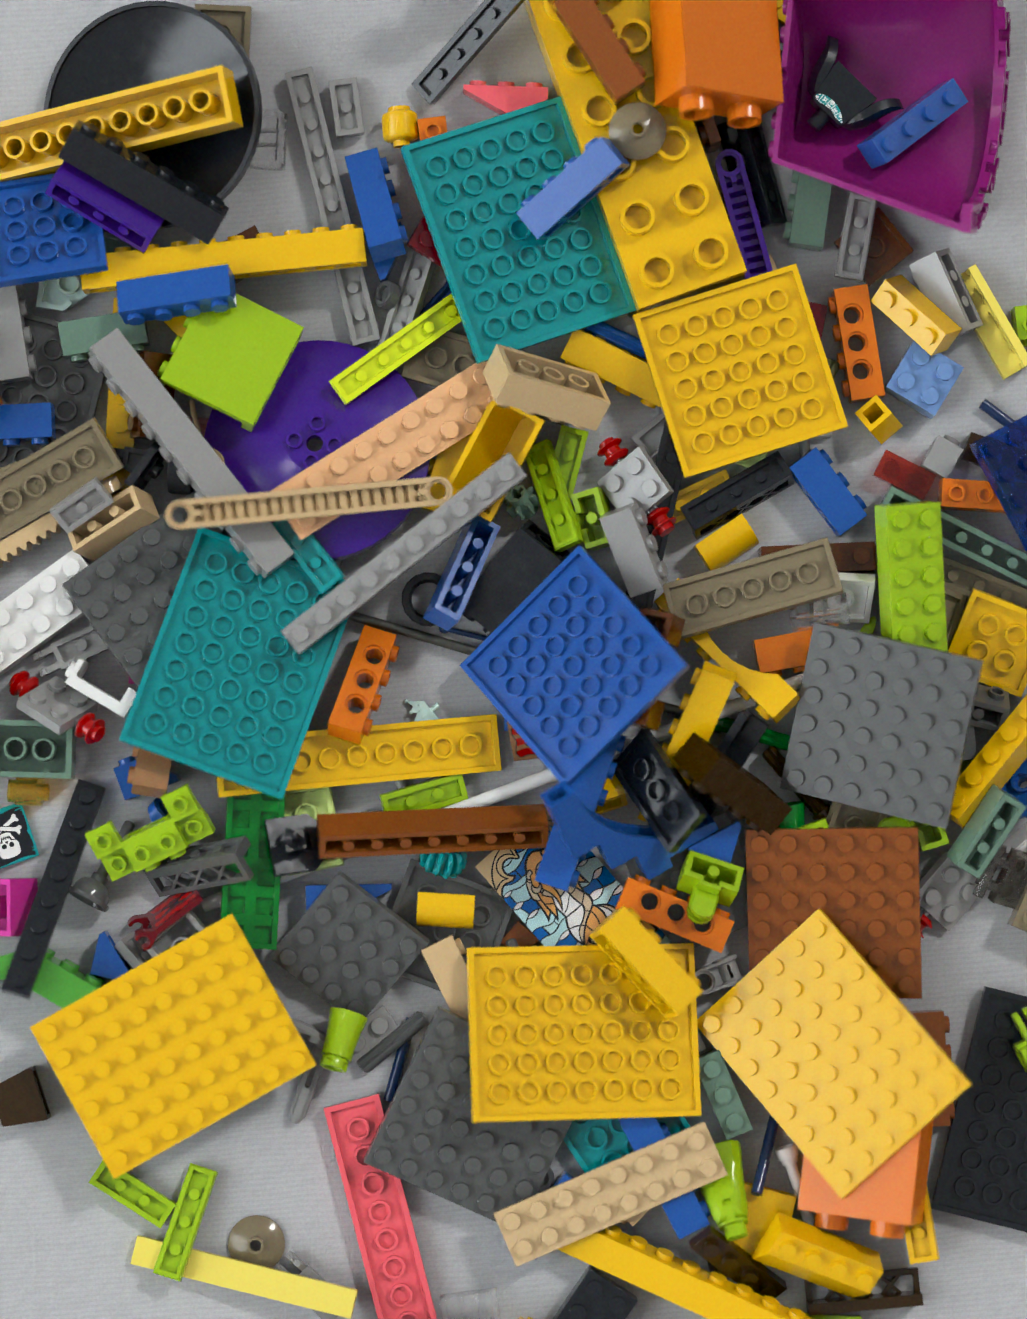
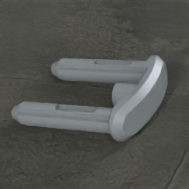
(305, 1093)

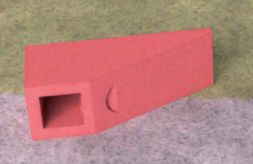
(505, 96)

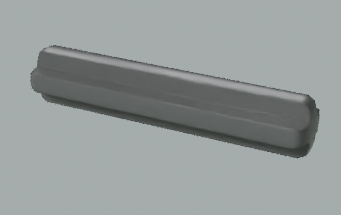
(393, 1041)

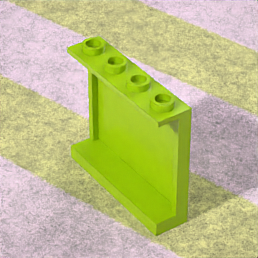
(232, 358)

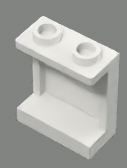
(75, 679)

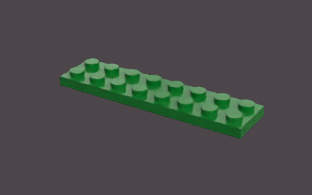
(256, 900)

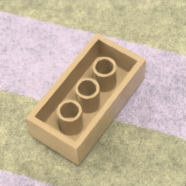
(546, 388)

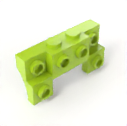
(155, 841)

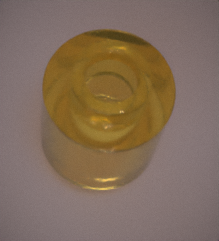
(28, 791)

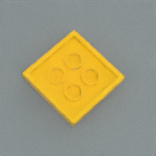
(998, 635)

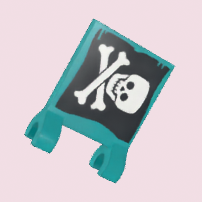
(15, 836)

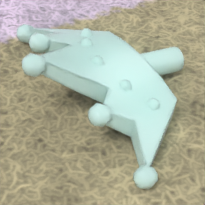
(423, 711)

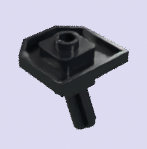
(141, 464)
(292, 844)

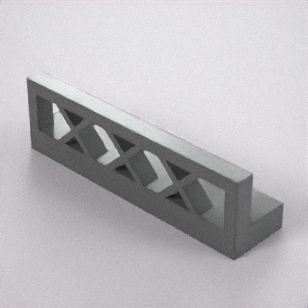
(199, 857)

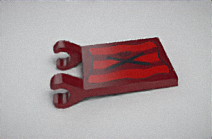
(164, 915)

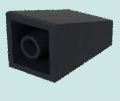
(513, 576)

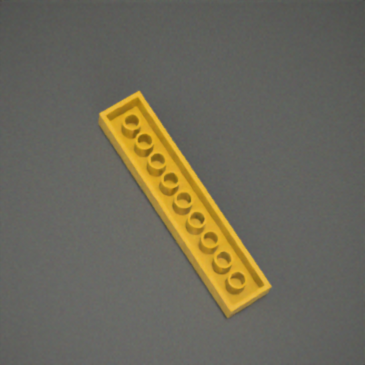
(138, 116)

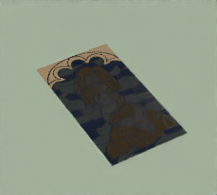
(548, 912)

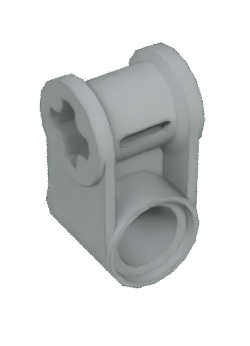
(719, 974)

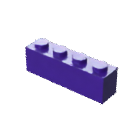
(104, 206)

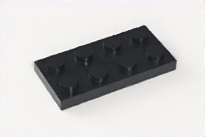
(659, 791)

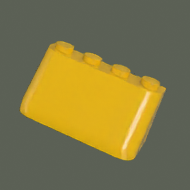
(497, 434)

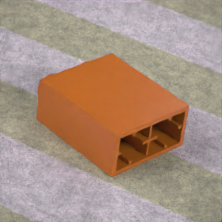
(717, 58)
(888, 1197)

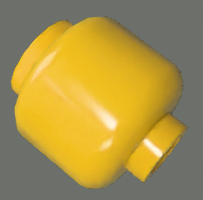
(400, 126)

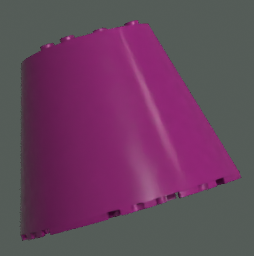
(901, 54)

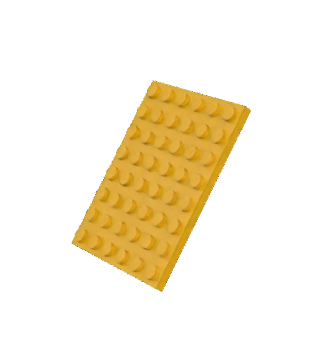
(575, 1038)
(173, 1046)
(832, 1053)

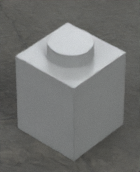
(942, 456)

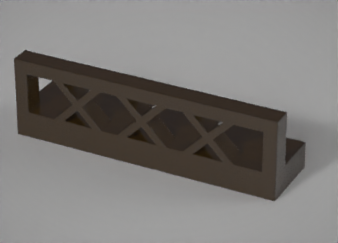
(868, 1302)

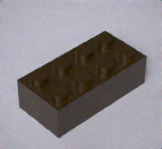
(730, 785)

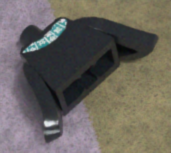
(841, 96)

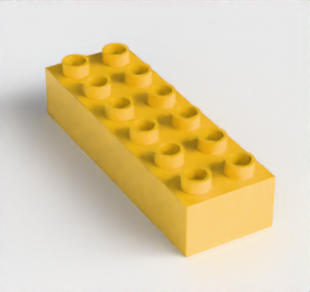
(660, 208)

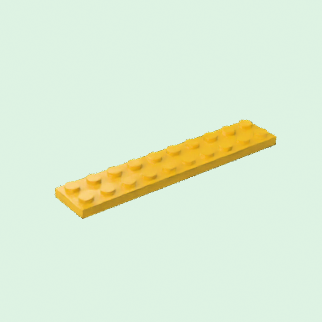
(392, 754)

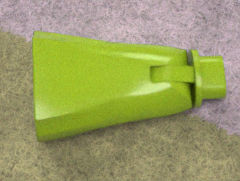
(727, 1195)

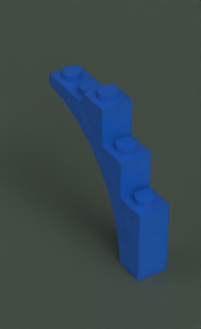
(616, 841)

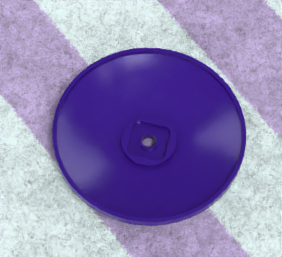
(309, 408)

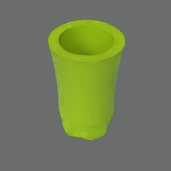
(341, 1038)

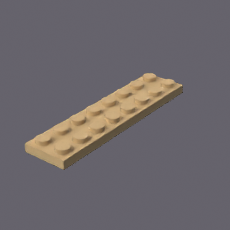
(610, 1193)

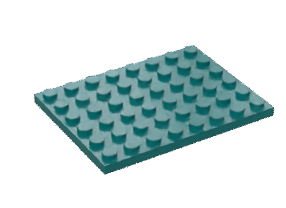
(498, 272)
(222, 675)

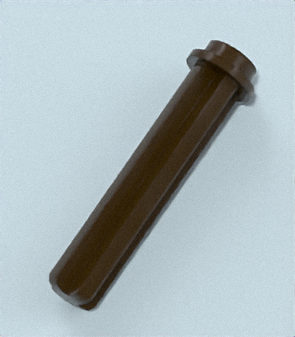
(814, 804)

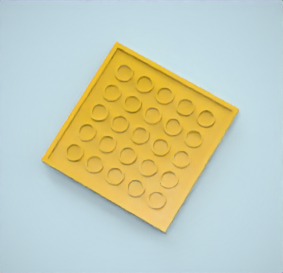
(740, 370)

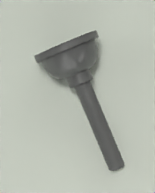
(93, 889)

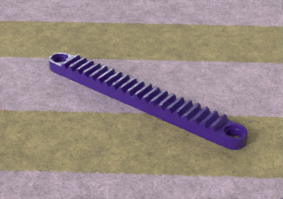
(743, 214)

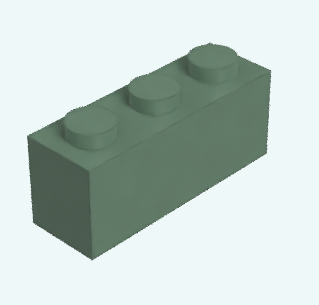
(809, 212)
(81, 334)
(986, 831)
(723, 1095)

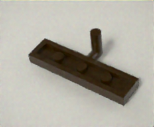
(735, 1263)

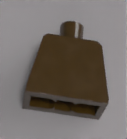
(23, 1099)

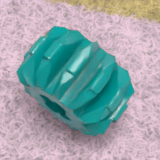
(444, 864)

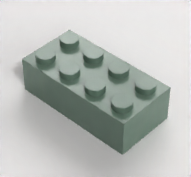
(36, 751)

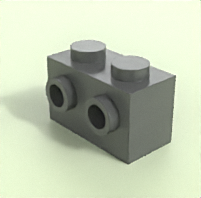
(990, 707)

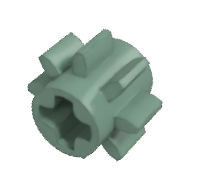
(522, 502)

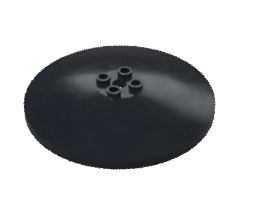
(156, 43)

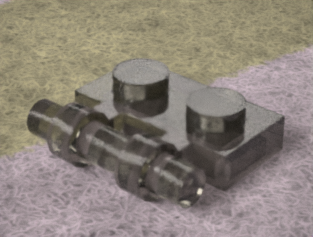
(1010, 882)

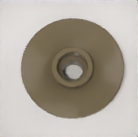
(635, 145)
(261, 1229)

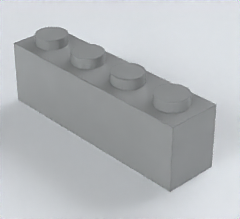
(15, 359)

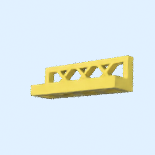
(996, 333)

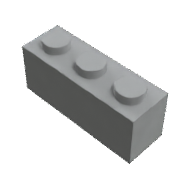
(944, 286)
(634, 549)

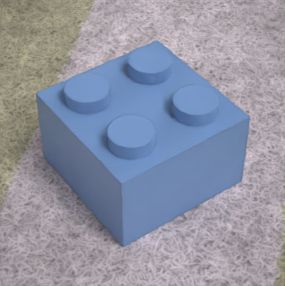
(923, 380)

